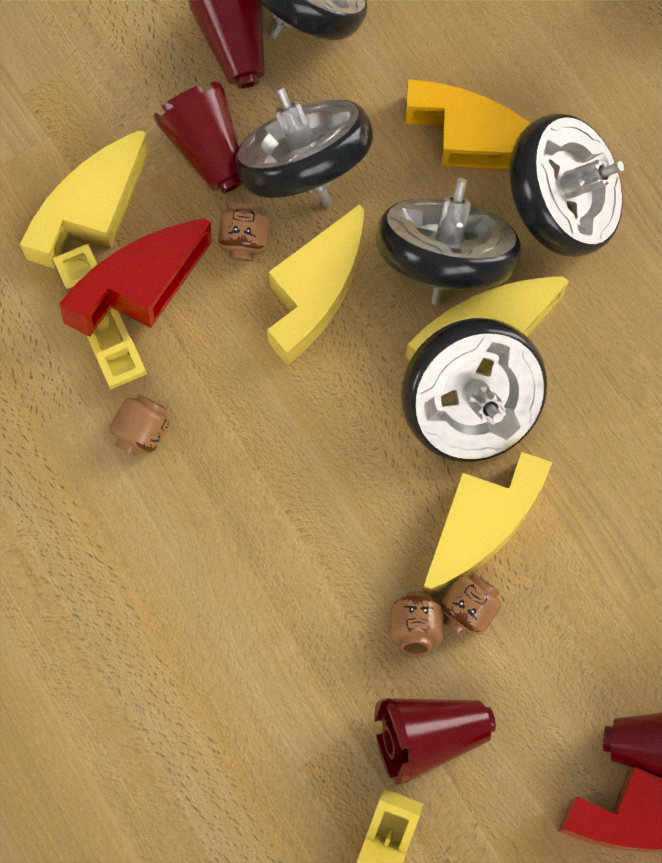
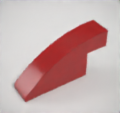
(137, 277)
(631, 825)

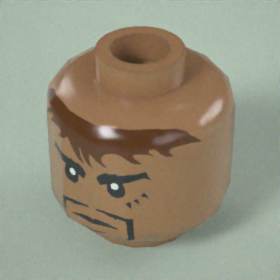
(244, 231)
(139, 425)
(470, 605)
(416, 623)

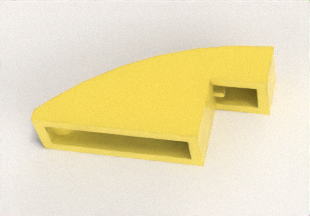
(88, 200)
(315, 284)
(517, 303)
(483, 521)
(390, 829)

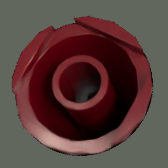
(234, 36)
(204, 134)
(429, 733)
(636, 742)

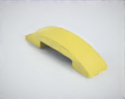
(110, 339)

